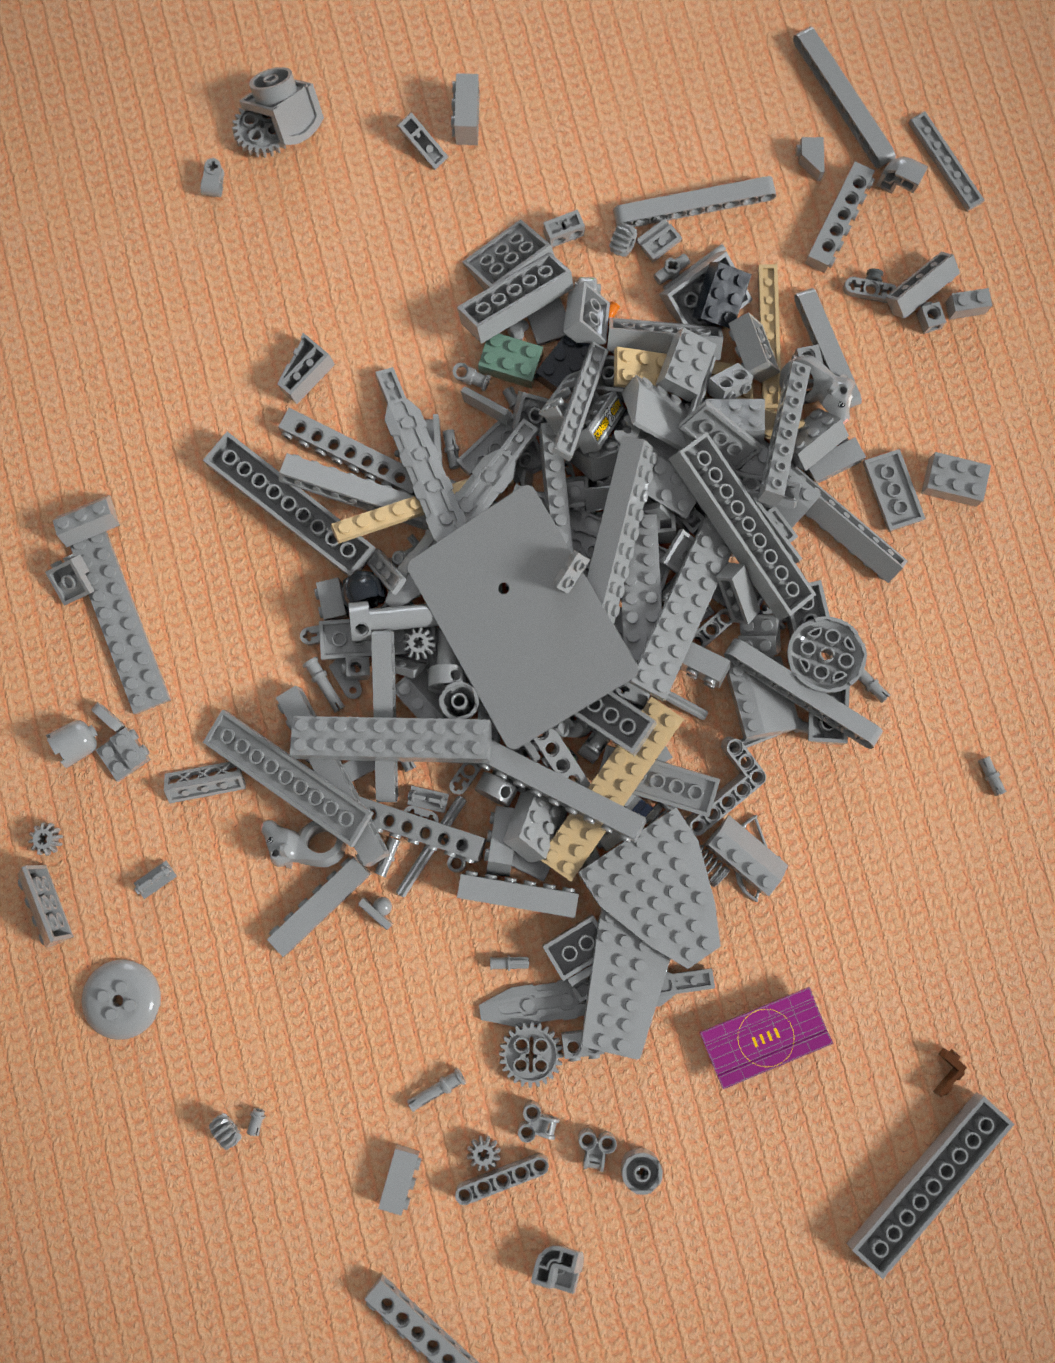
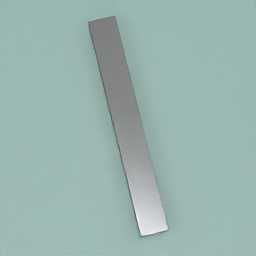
(580, 401)

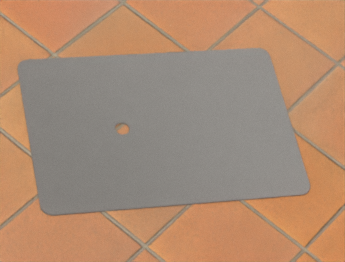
(527, 650)

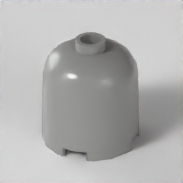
(73, 742)

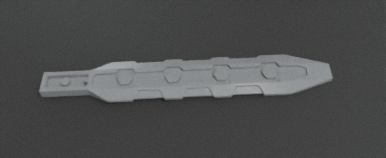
(420, 459)
(477, 494)
(558, 1000)

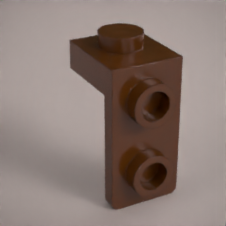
(955, 1073)

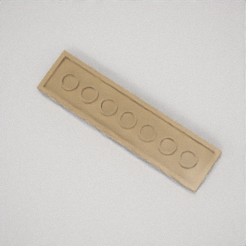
(648, 364)

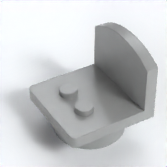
(288, 102)

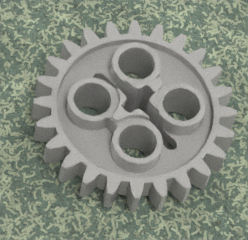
(261, 128)
(548, 1054)

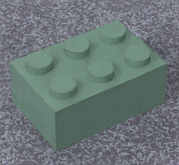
(511, 360)

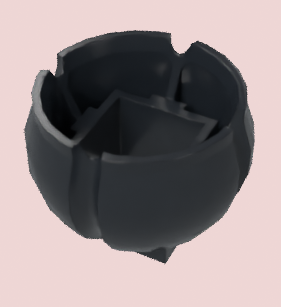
(363, 587)

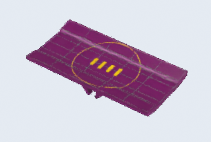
(766, 1038)

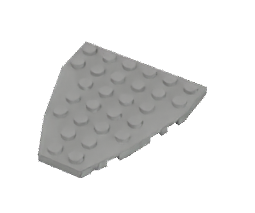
(659, 890)

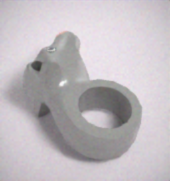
(830, 390)
(292, 846)

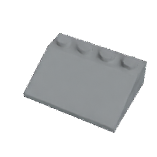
(506, 254)
(683, 294)
(656, 411)
(807, 493)
(760, 708)
(44, 905)

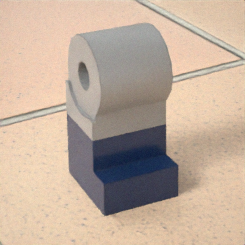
(638, 805)

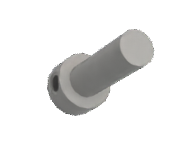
(366, 620)
(447, 668)
(496, 788)

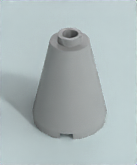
(459, 701)

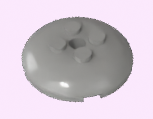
(837, 640)
(139, 994)

